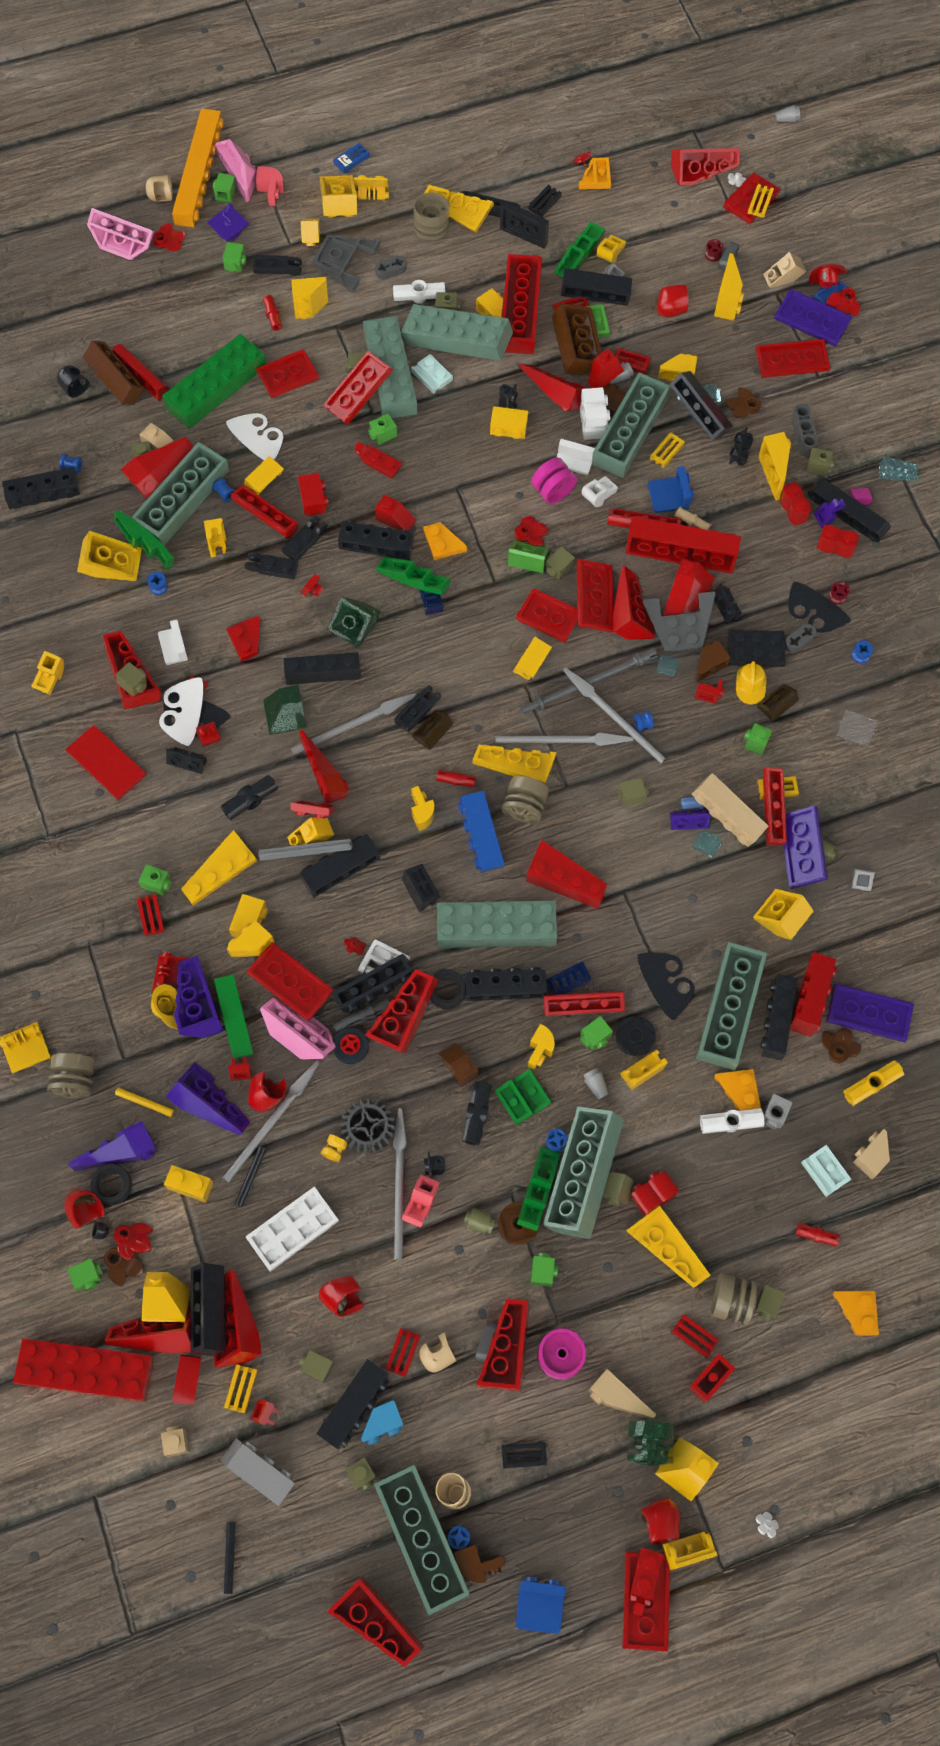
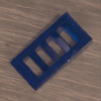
(434, 607)
(571, 986)

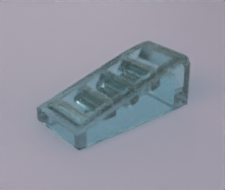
(887, 471)

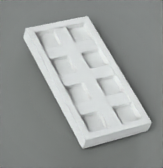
(292, 1229)

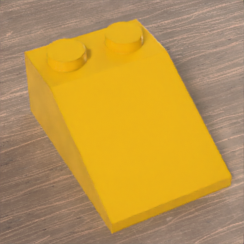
(338, 196)
(730, 292)
(774, 461)
(108, 558)

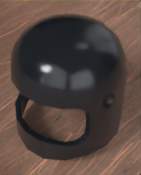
(70, 375)

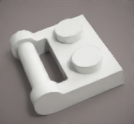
(379, 954)

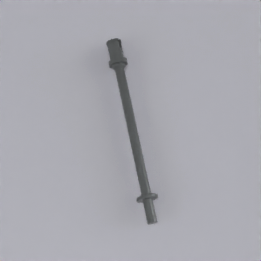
(637, 660)

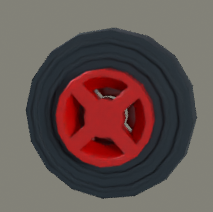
(346, 1039)

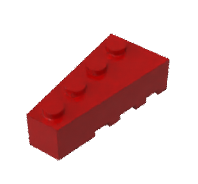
(119, 654)
(565, 877)
(813, 994)
(376, 1622)

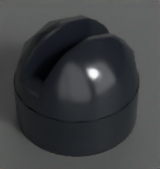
(99, 1231)

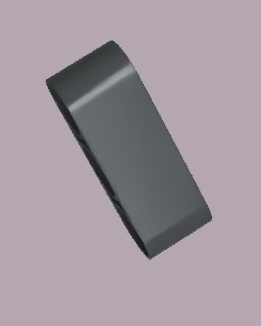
(804, 429)

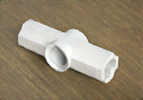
(417, 291)
(745, 1120)

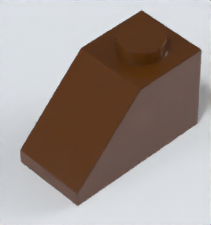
(712, 660)
(459, 1064)

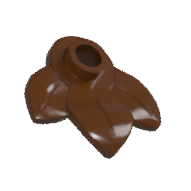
(614, 396)
(742, 403)
(840, 1042)
(122, 1268)

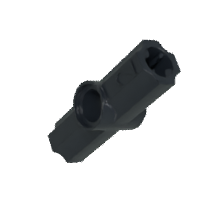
(249, 797)
(477, 1113)

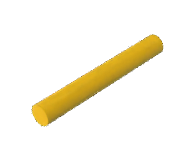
(144, 1102)

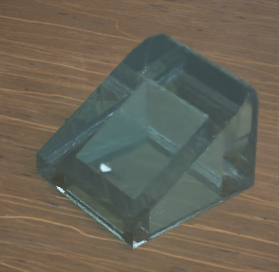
(713, 391)
(667, 665)
(707, 844)

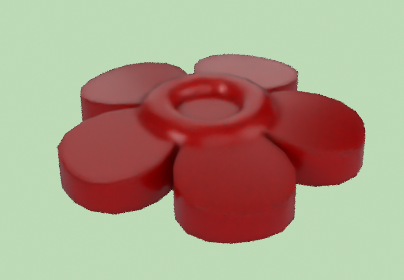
(582, 157)
(354, 945)

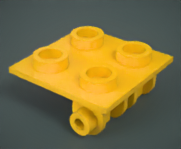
(365, 184)
(24, 1047)

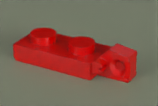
(378, 460)
(645, 1579)

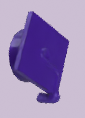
(228, 223)

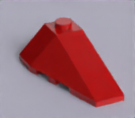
(240, 1328)

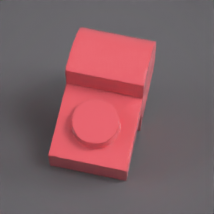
(270, 181)
(421, 1201)

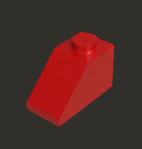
(604, 370)
(394, 514)

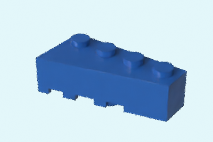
(481, 832)

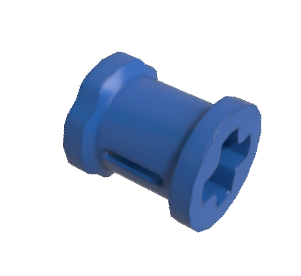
(67, 462)
(223, 489)

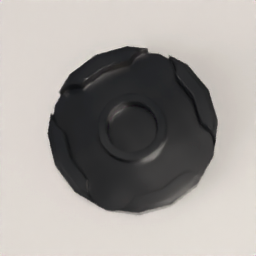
(635, 1036)

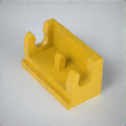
(263, 475)
(215, 535)
(532, 658)
(643, 1070)
(689, 1550)

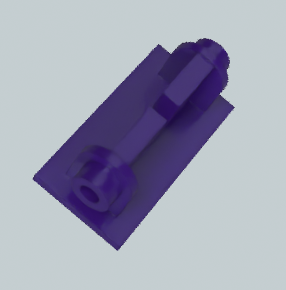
(696, 820)

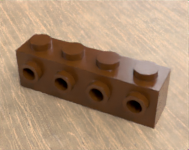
(113, 372)

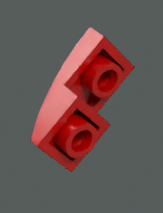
(186, 1379)

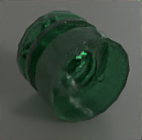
(650, 1442)

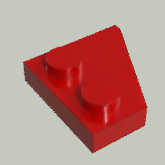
(246, 638)

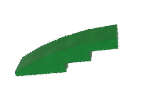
(581, 249)
(140, 536)
(410, 575)
(233, 1016)
(538, 1188)

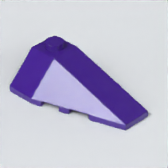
(194, 1003)
(202, 1098)
(130, 1146)

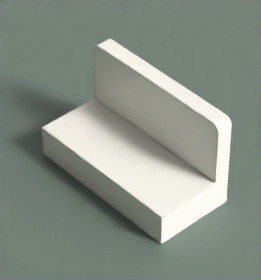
(576, 456)
(172, 644)

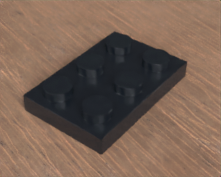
(524, 224)
(763, 647)

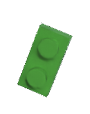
(600, 320)

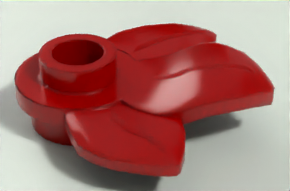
(168, 238)
(843, 304)
(531, 531)
(135, 1240)

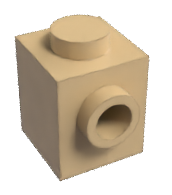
(174, 1441)

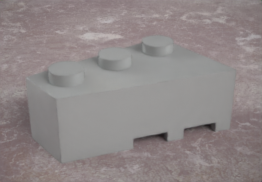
(258, 1471)

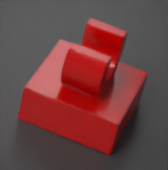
(312, 587)
(208, 734)
(239, 1071)
(262, 1412)

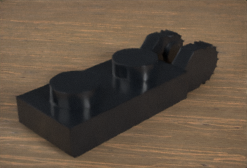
(277, 264)
(304, 539)
(272, 565)
(416, 709)

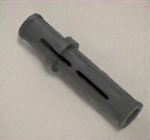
(361, 1016)

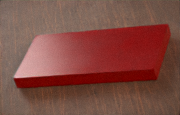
(792, 358)
(357, 387)
(595, 595)
(105, 762)
(290, 981)
(651, 1628)

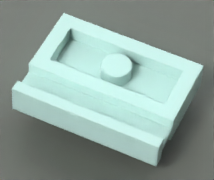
(431, 373)
(826, 1170)

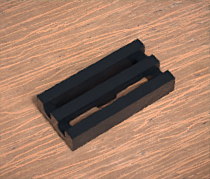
(545, 195)
(505, 1456)

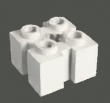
(594, 413)

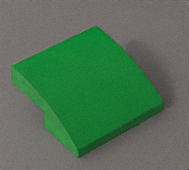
(523, 1097)

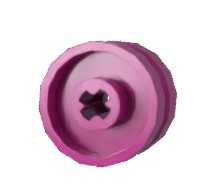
(554, 480)
(558, 1367)

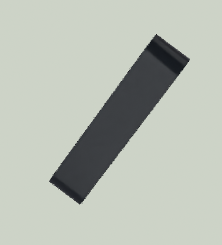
(853, 513)

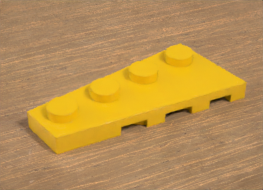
(464, 209)
(515, 762)
(666, 1243)

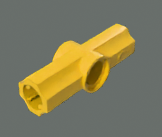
(863, 1088)

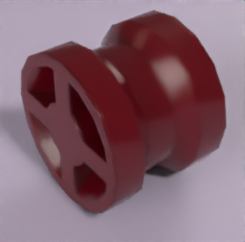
(711, 246)
(839, 588)

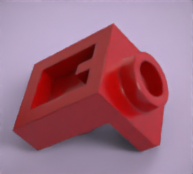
(709, 693)

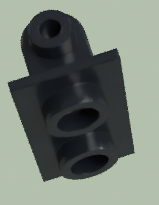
(508, 396)
(742, 441)
(723, 601)
(179, 758)
(434, 1165)

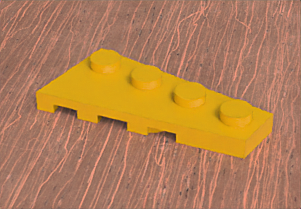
(222, 866)

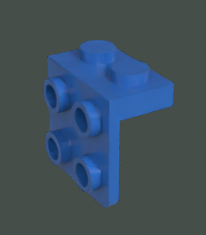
(671, 492)
(540, 1605)

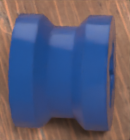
(160, 586)
(862, 656)
(643, 721)
(556, 1136)
(460, 1537)

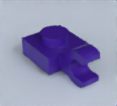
(826, 513)

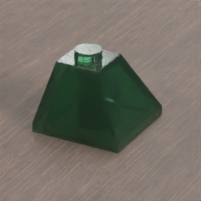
(353, 620)
(284, 710)

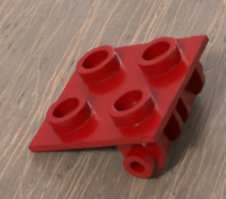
(167, 970)

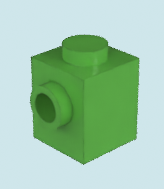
(224, 187)
(234, 257)
(382, 429)
(757, 738)
(155, 880)
(596, 1034)
(543, 1270)
(85, 1275)

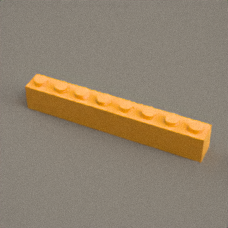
(197, 168)

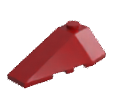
(696, 165)
(560, 391)
(152, 468)
(689, 581)
(629, 612)
(327, 777)
(152, 1336)

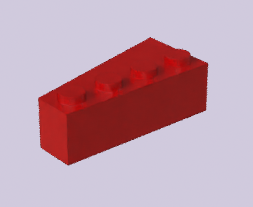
(401, 1018)
(506, 1356)

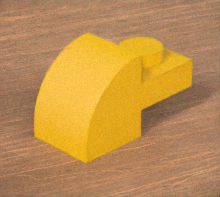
(610, 248)
(50, 670)
(423, 811)
(543, 1044)

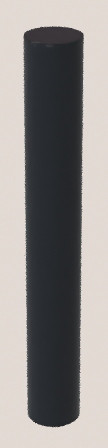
(250, 1176)
(229, 1558)

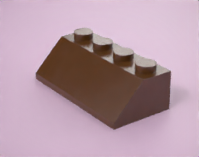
(576, 338)

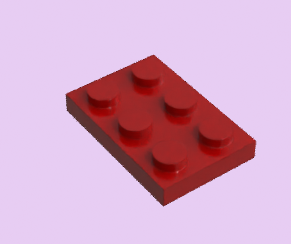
(741, 199)
(287, 373)
(548, 615)

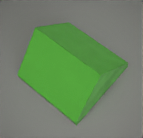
(527, 556)

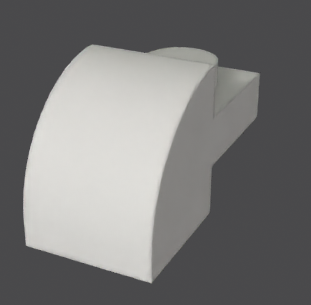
(599, 490)

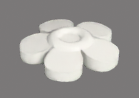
(736, 179)
(767, 1524)

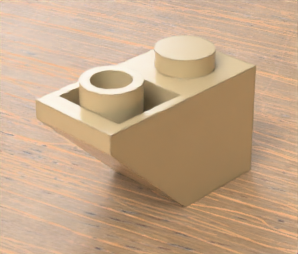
(785, 271)
(875, 1155)

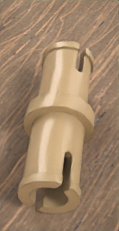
(691, 519)

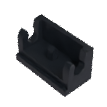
(420, 887)

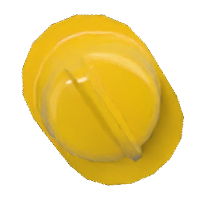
(751, 683)
(164, 1004)

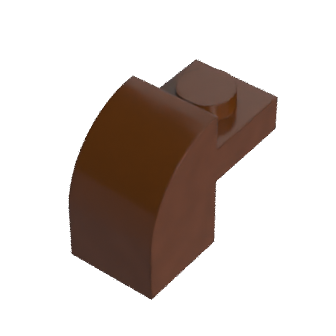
(472, 1568)

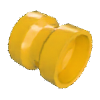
(334, 1148)

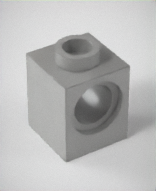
(782, 1105)

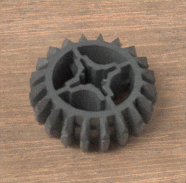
(364, 1109)

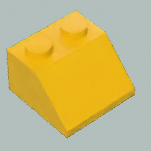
(309, 296)
(784, 913)

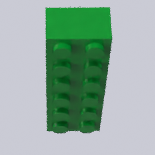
(214, 381)

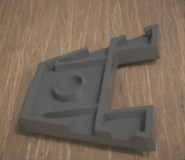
(336, 255)
(681, 631)

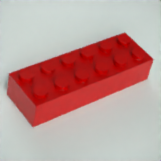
(521, 301)
(675, 541)
(83, 1370)

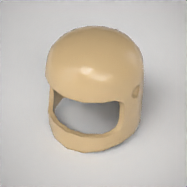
(159, 186)
(437, 1357)
(459, 1496)

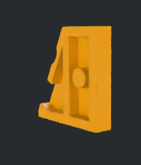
(597, 175)
(442, 541)
(740, 1088)
(860, 1310)

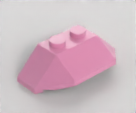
(238, 165)
(118, 235)
(299, 1036)

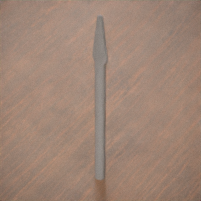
(588, 691)
(386, 708)
(599, 739)
(295, 1090)
(399, 1144)

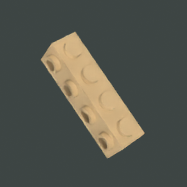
(729, 810)

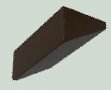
(778, 702)
(433, 729)

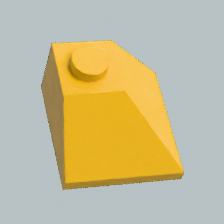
(164, 1298)
(689, 1469)

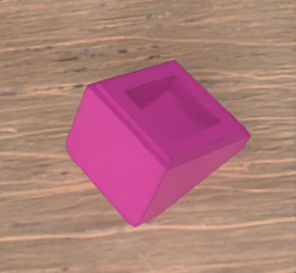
(862, 495)

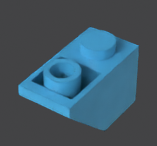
(383, 1421)

